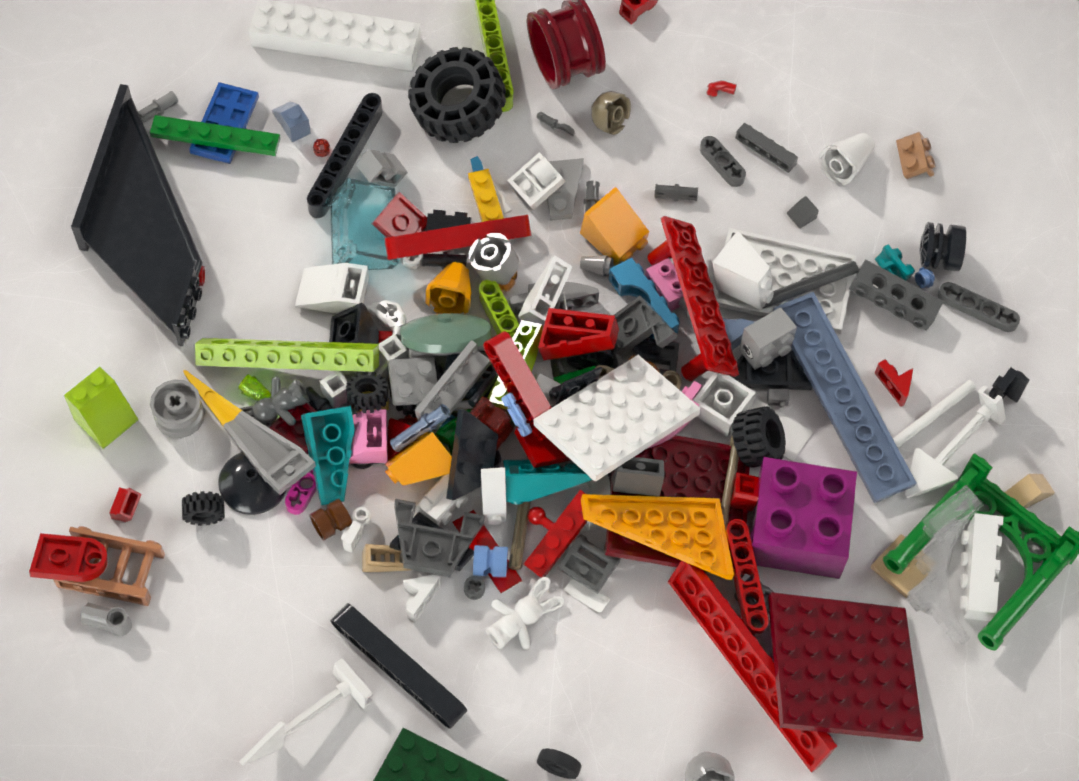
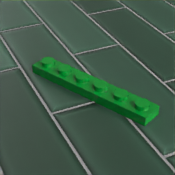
(215, 135)

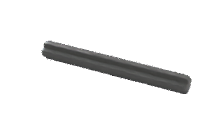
(813, 282)

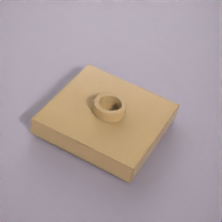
(901, 582)

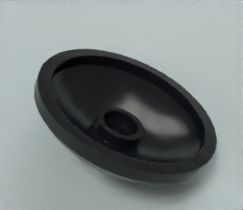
(246, 493)

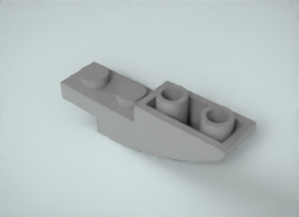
(576, 296)

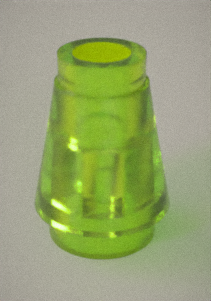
(253, 388)

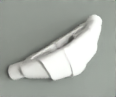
(389, 314)

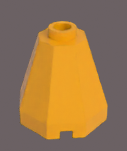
(450, 290)

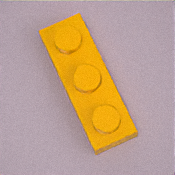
(485, 195)

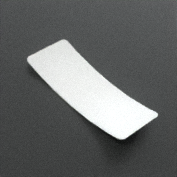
(586, 596)

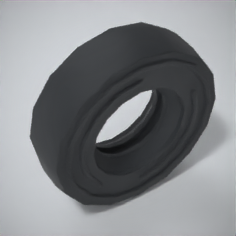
(559, 763)

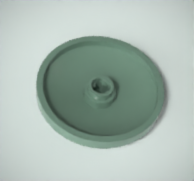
(444, 332)

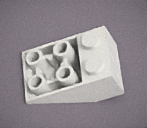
(332, 287)

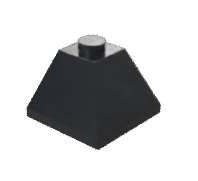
(354, 326)

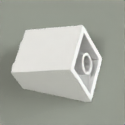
(743, 273)

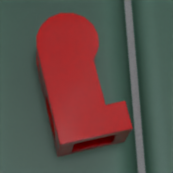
(633, 8)

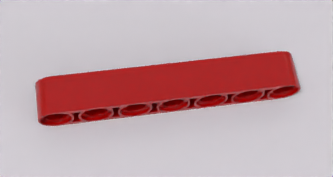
(455, 236)

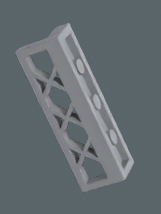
(455, 382)

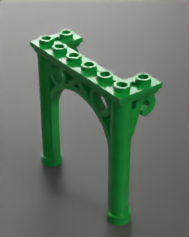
(1057, 549)

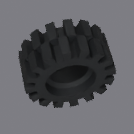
(368, 401)
(203, 508)

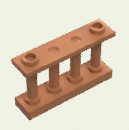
(114, 587)

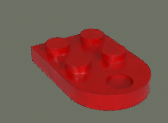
(68, 558)

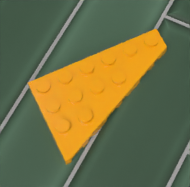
(673, 525)

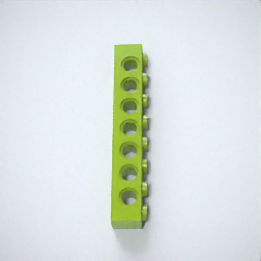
(287, 354)

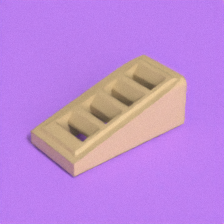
(377, 565)

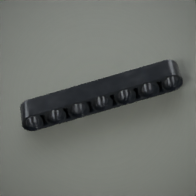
(341, 162)
(399, 666)

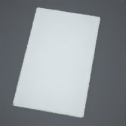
(795, 433)

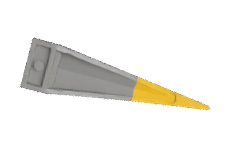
(272, 455)

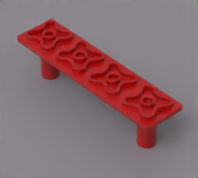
(699, 297)

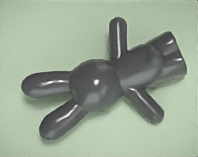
(281, 400)

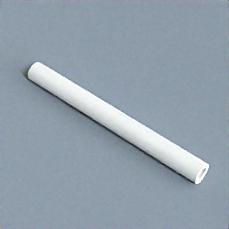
(934, 413)

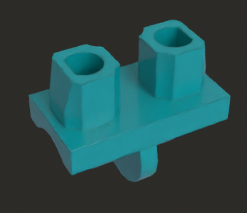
(891, 261)

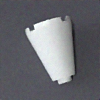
(845, 158)

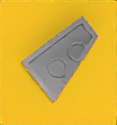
(562, 201)

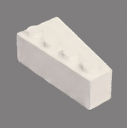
(980, 567)

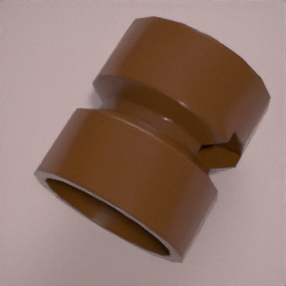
(329, 520)

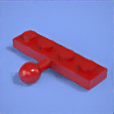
(557, 538)

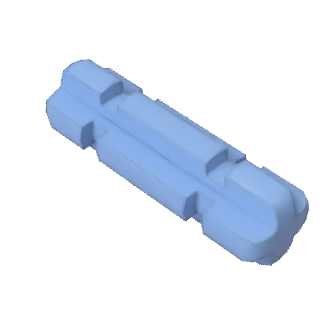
(516, 414)

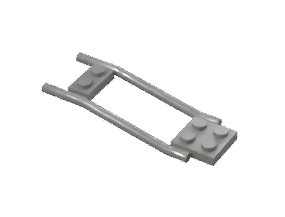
(416, 376)

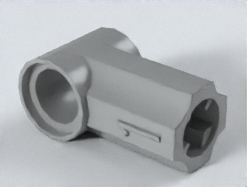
(105, 617)

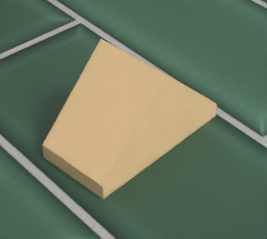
(1031, 490)

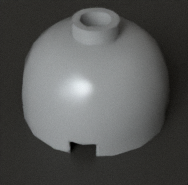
(709, 767)

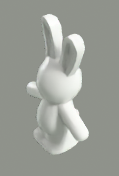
(524, 613)

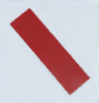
(484, 538)

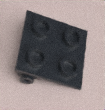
(574, 385)

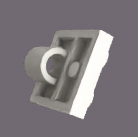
(536, 181)

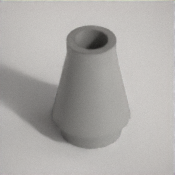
(597, 264)

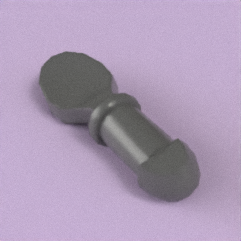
(554, 123)

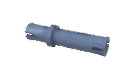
(427, 423)

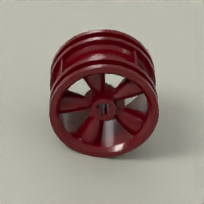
(566, 42)

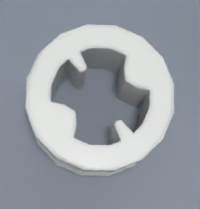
(413, 264)

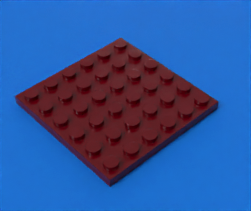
(691, 471)
(844, 667)

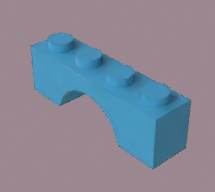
(630, 280)

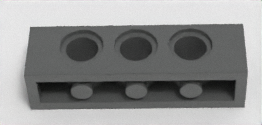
(890, 285)

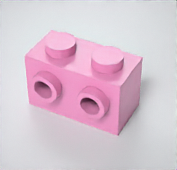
(666, 282)

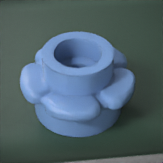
(924, 278)

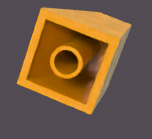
(614, 227)
(419, 461)

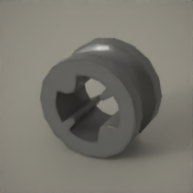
(471, 594)

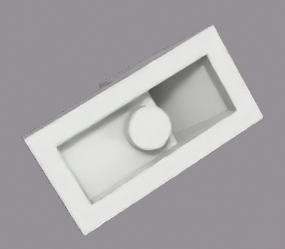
(423, 589)

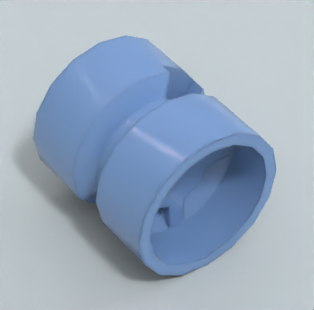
(490, 561)

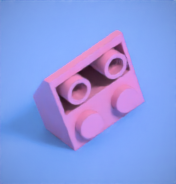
(370, 438)

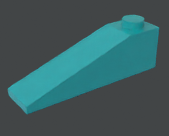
(329, 445)
(530, 483)

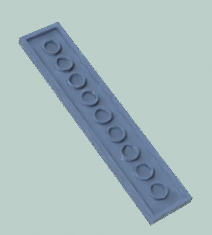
(846, 400)

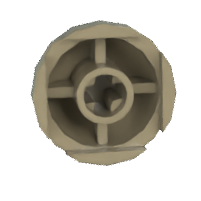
(610, 111)

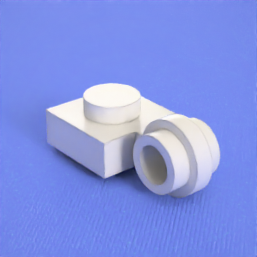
(353, 534)

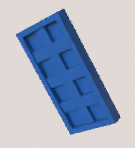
(228, 107)

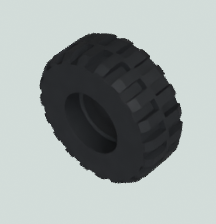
(442, 74)

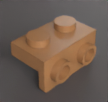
(915, 155)

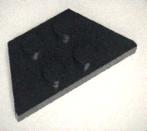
(781, 373)
(472, 451)

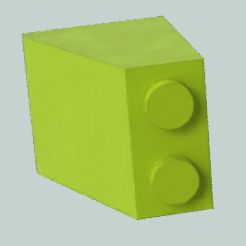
(100, 407)

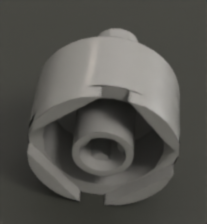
(494, 258)

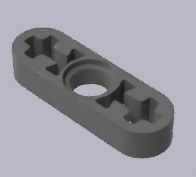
(721, 152)

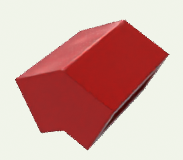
(124, 504)

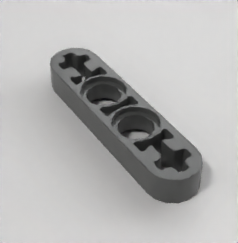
(979, 304)

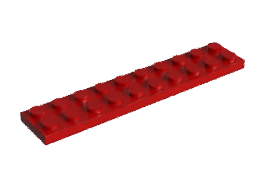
(744, 656)

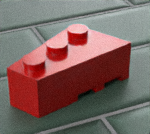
(576, 333)

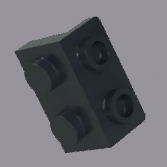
(440, 220)
(1010, 385)

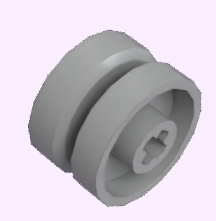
(177, 408)

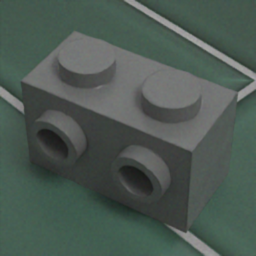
(639, 477)

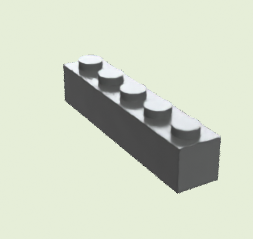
(766, 147)

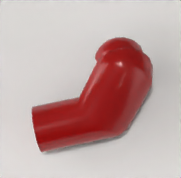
(724, 86)

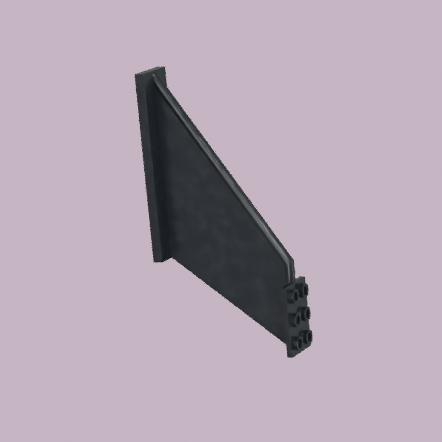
(136, 221)

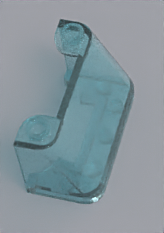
(352, 234)

